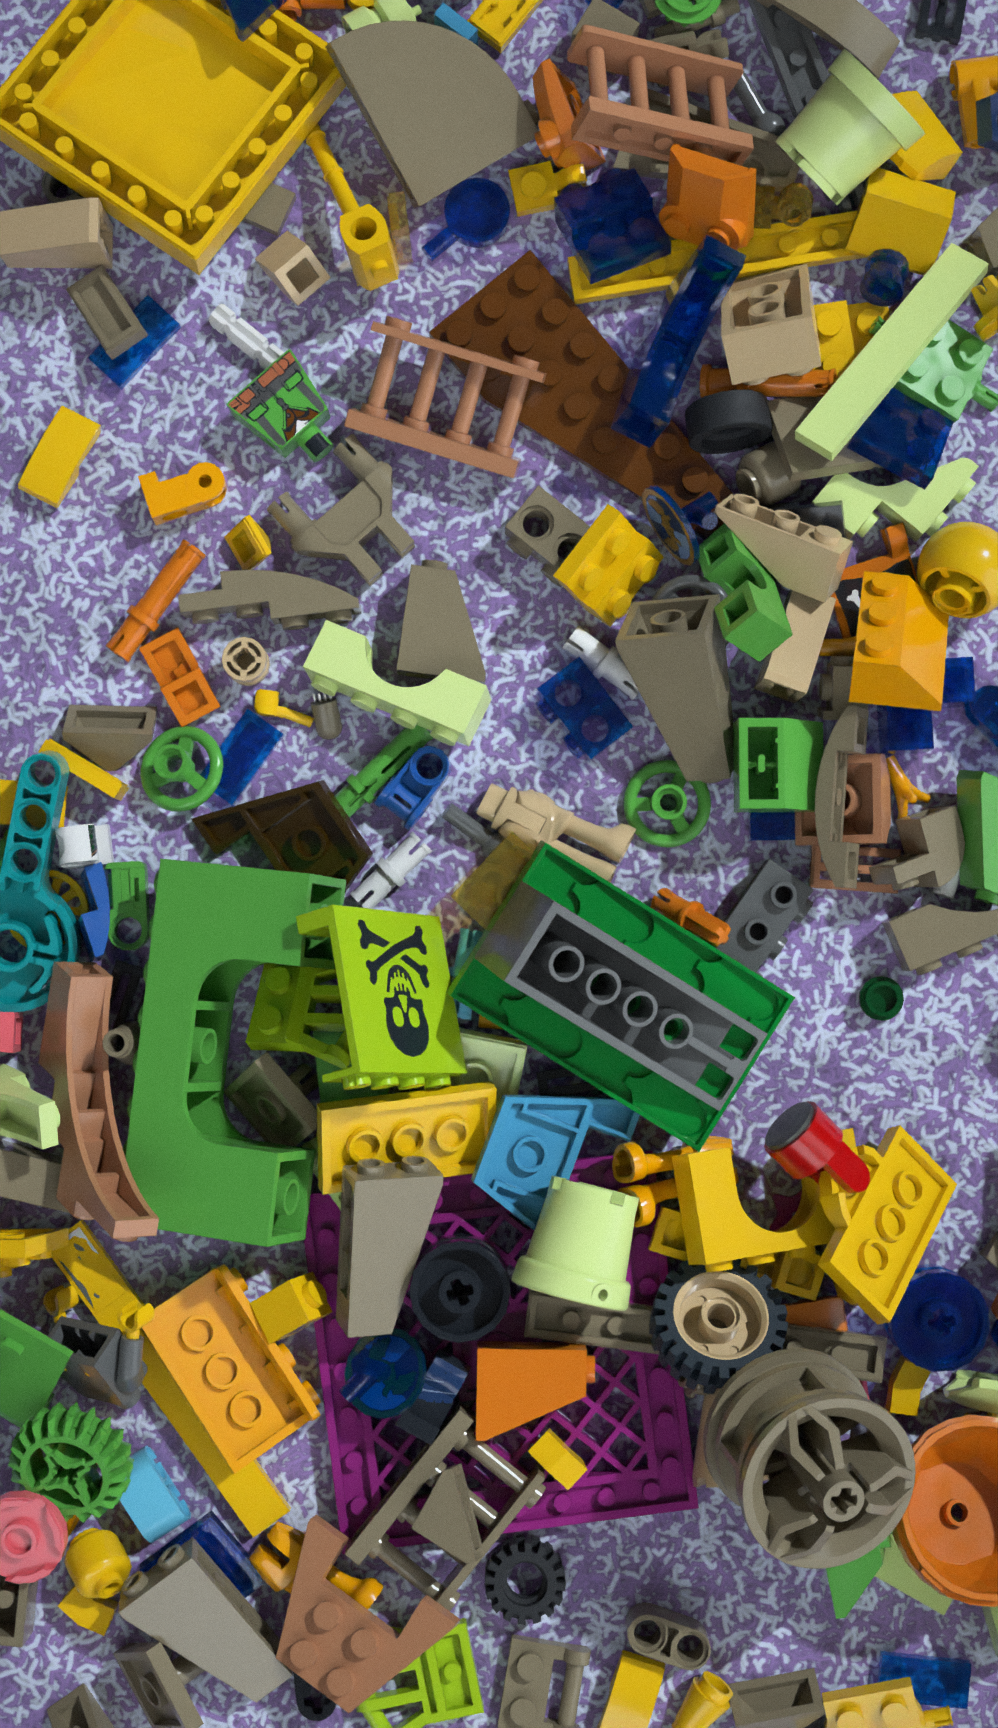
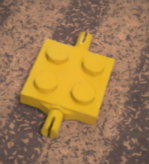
(881, 1706)

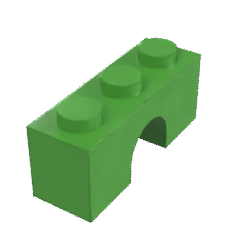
(752, 611)

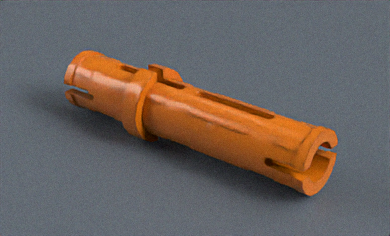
(155, 601)

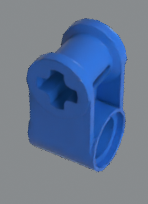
(413, 787)

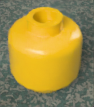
(97, 1563)

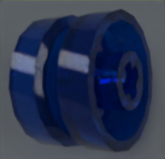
(956, 1333)

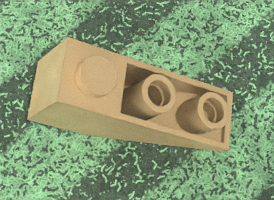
(794, 552)

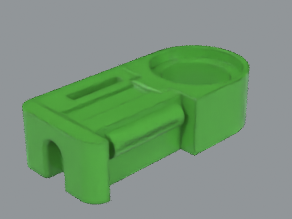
(129, 899)

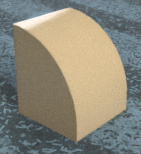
(293, 267)

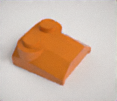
(557, 108)
(708, 199)

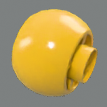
(961, 569)

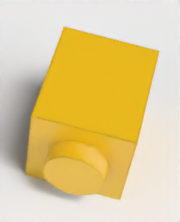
(291, 1307)

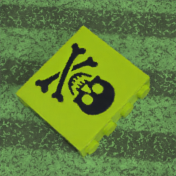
(391, 997)

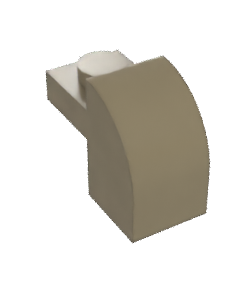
(931, 847)

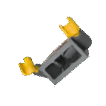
(103, 1359)

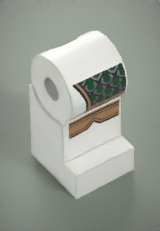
(84, 845)

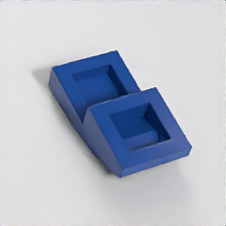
(95, 924)

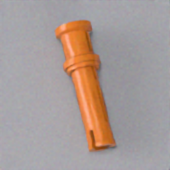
(811, 384)

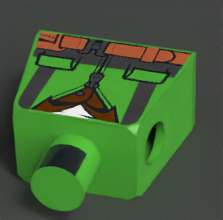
(284, 409)

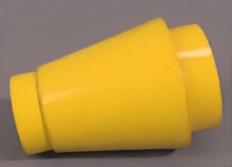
(704, 1702)

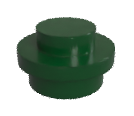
(881, 998)

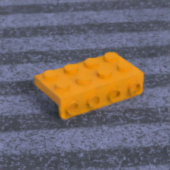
(228, 1369)

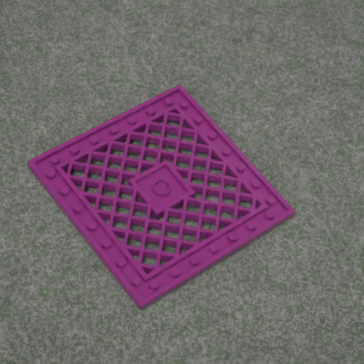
(597, 1496)

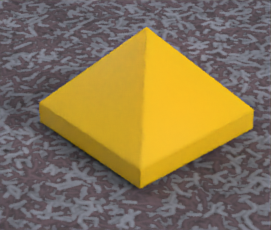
(249, 543)

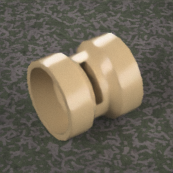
(251, 666)

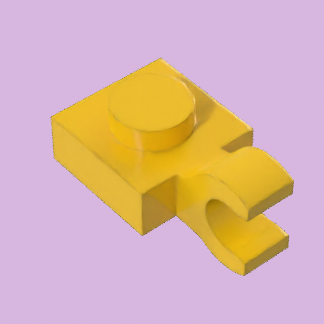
(537, 185)

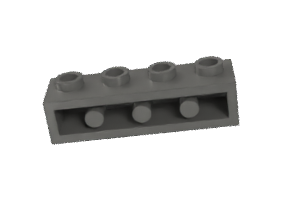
(764, 914)

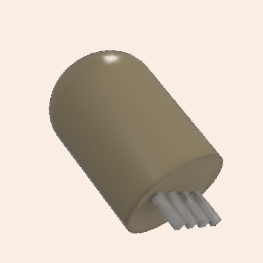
(326, 717)

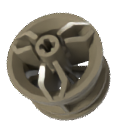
(829, 1493)

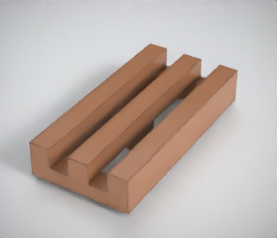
(817, 866)

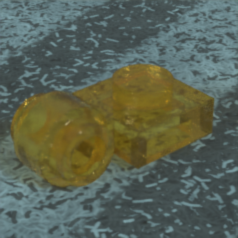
(791, 206)

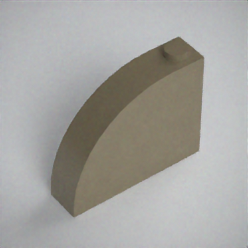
(432, 102)

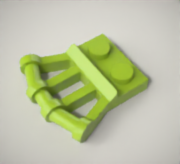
(287, 1014)
(445, 1685)

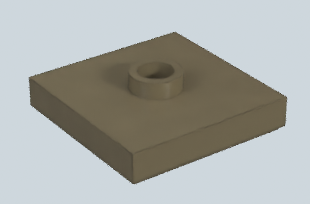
(799, 460)

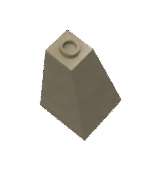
(683, 677)

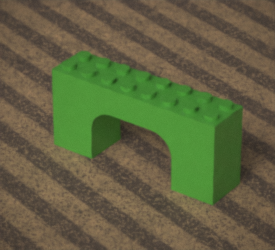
(180, 1146)

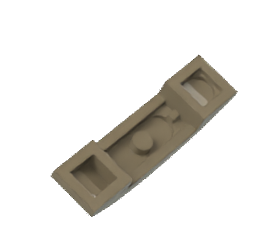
(846, 26)
(846, 738)

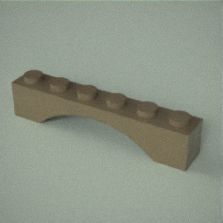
(934, 932)

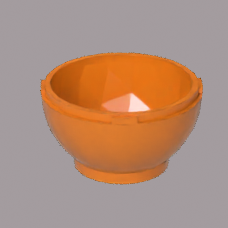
(959, 1467)

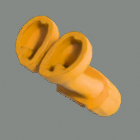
(633, 1164)
(281, 1575)

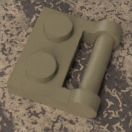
(529, 1682)

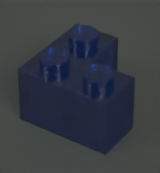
(911, 729)

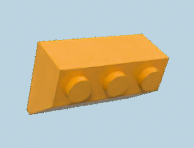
(898, 645)

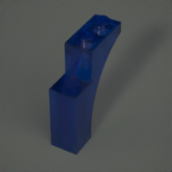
(671, 345)

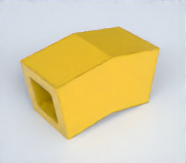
(905, 1387)
(558, 1459)
(89, 1613)

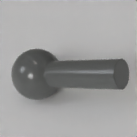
(754, 106)
(466, 824)

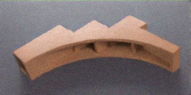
(93, 1168)

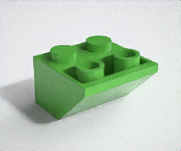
(776, 764)

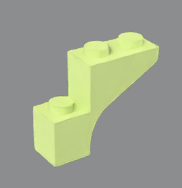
(900, 502)

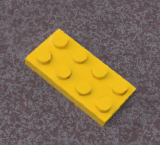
(433, 1123)

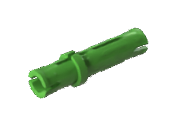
(381, 768)

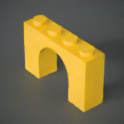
(719, 1228)

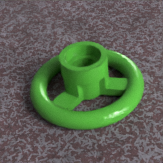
(165, 756)
(633, 805)

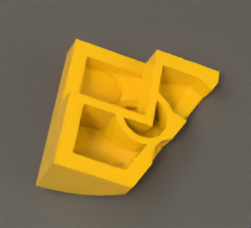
(932, 154)

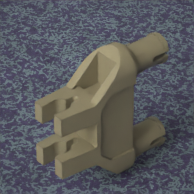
(351, 520)

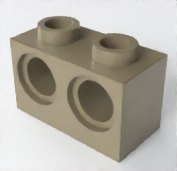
(563, 530)

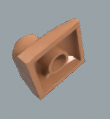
(866, 804)

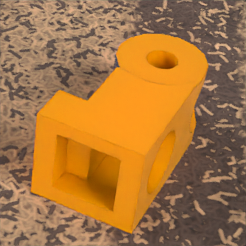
(185, 494)

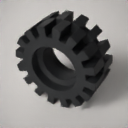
(524, 1606)

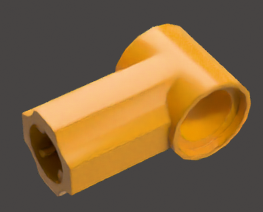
(973, 81)

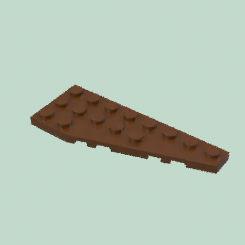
(574, 408)

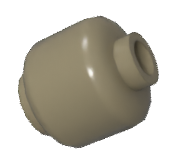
(764, 476)

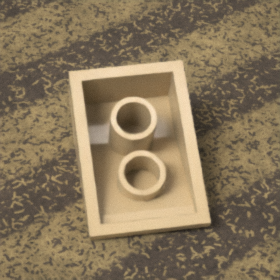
(770, 326)

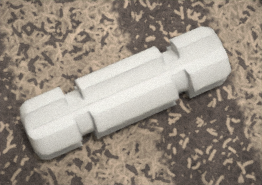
(244, 336)

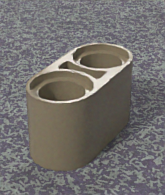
(664, 1641)

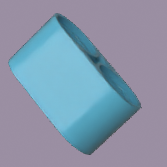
(153, 1498)

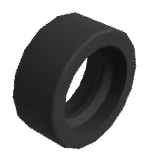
(728, 421)

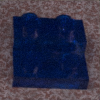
(610, 224)

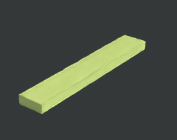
(891, 352)

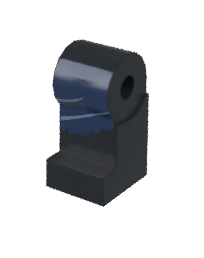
(441, 1385)

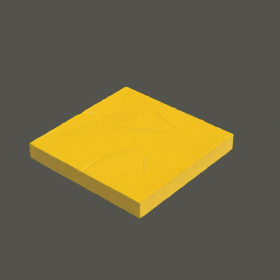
(167, 113)

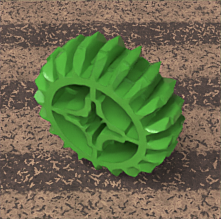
(69, 1469)

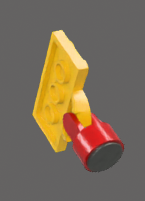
(876, 1199)

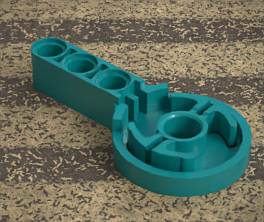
(28, 894)

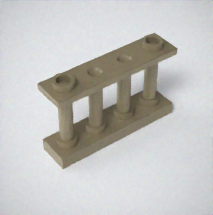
(402, 1505)

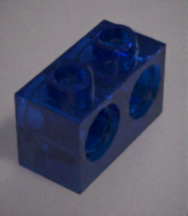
(593, 704)

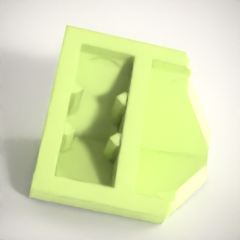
(974, 1390)

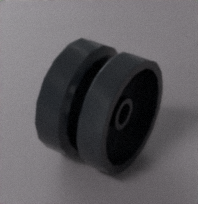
(455, 1314)

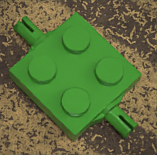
(947, 372)

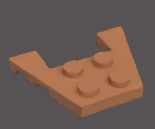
(336, 1639)

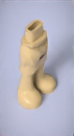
(538, 818)

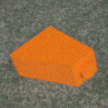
(527, 1382)

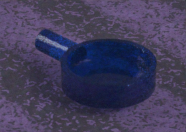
(474, 216)

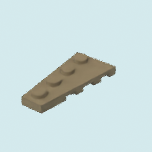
(769, 159)

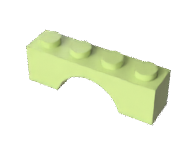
(446, 705)

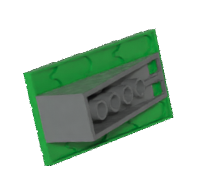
(620, 995)

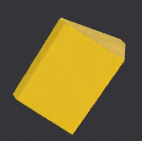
(902, 217)

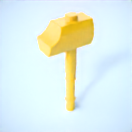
(361, 227)

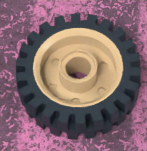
(697, 1347)

